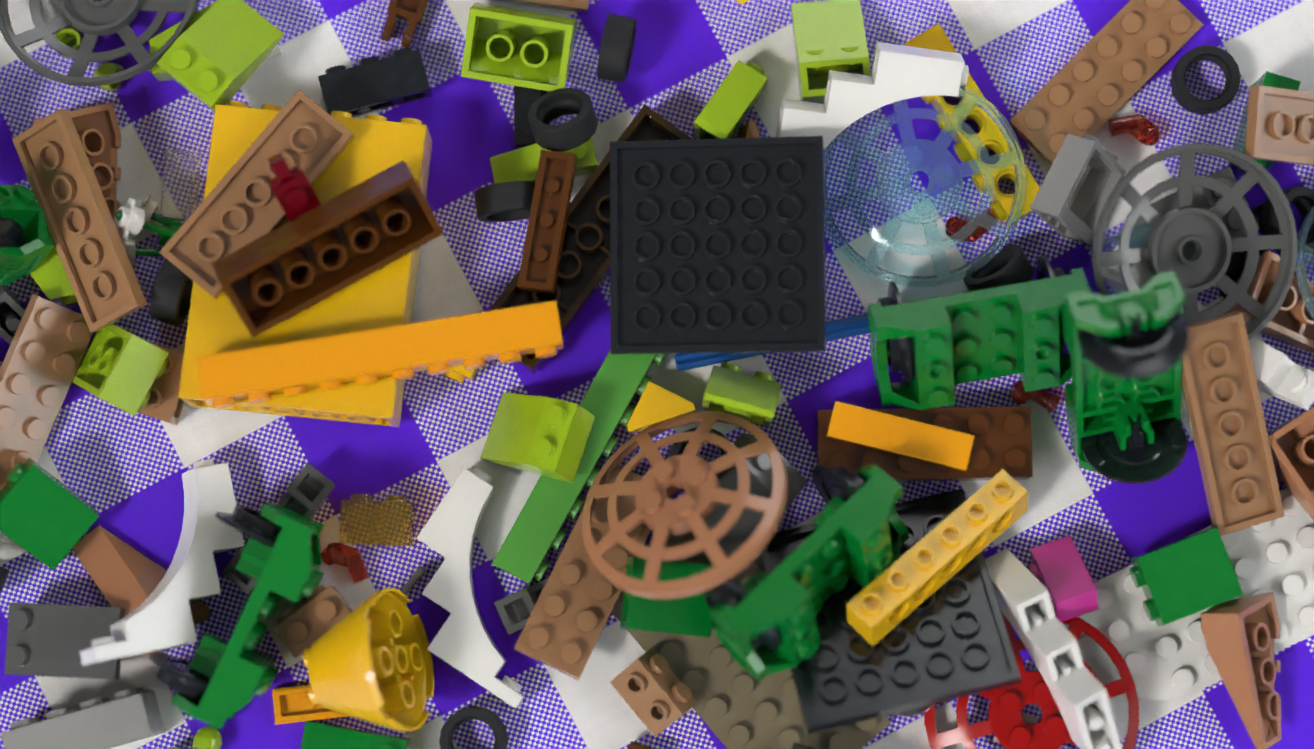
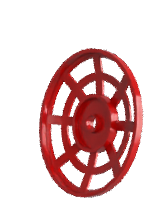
(1008, 702)

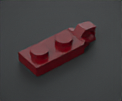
(291, 188)

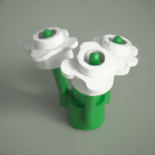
(137, 216)

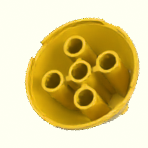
(361, 660)

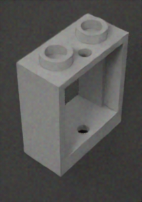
(1061, 180)

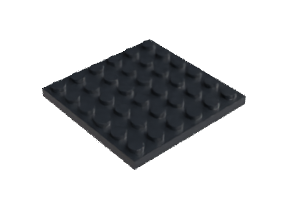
(717, 246)
(935, 655)

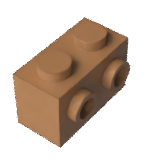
(164, 391)
(303, 626)
(654, 691)

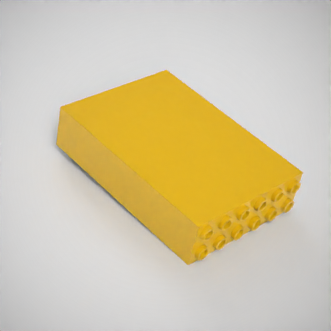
(369, 304)

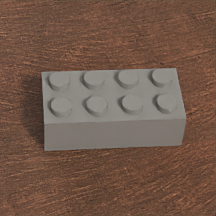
(95, 726)

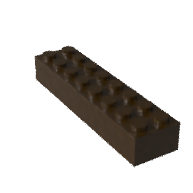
(587, 237)

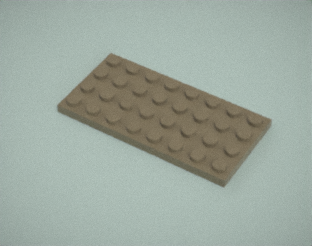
(730, 699)

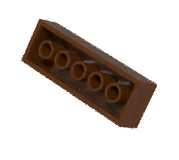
(327, 249)
(999, 443)

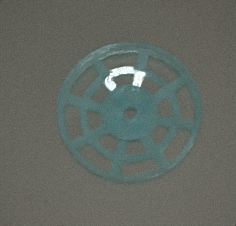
(937, 200)

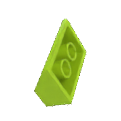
(518, 47)

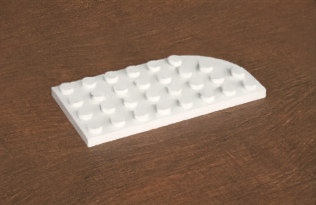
(1174, 657)

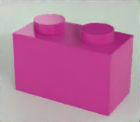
(1065, 578)

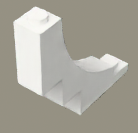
(896, 75)
(1273, 369)
(166, 615)
(463, 637)
(1055, 652)

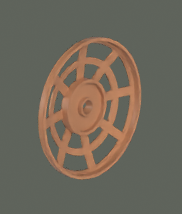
(688, 510)

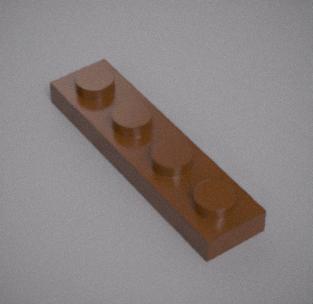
(547, 222)

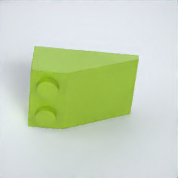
(220, 51)
(120, 368)
(742, 394)
(538, 435)

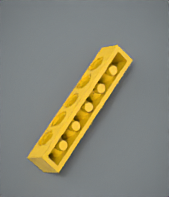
(988, 132)
(937, 557)

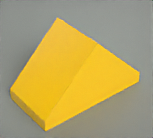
(657, 406)

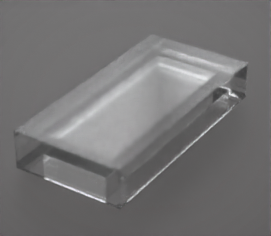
(180, 184)

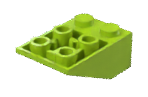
(826, 39)

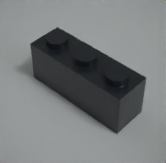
(376, 83)

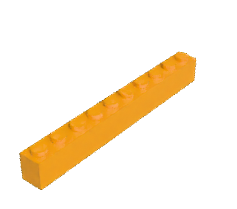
(380, 353)

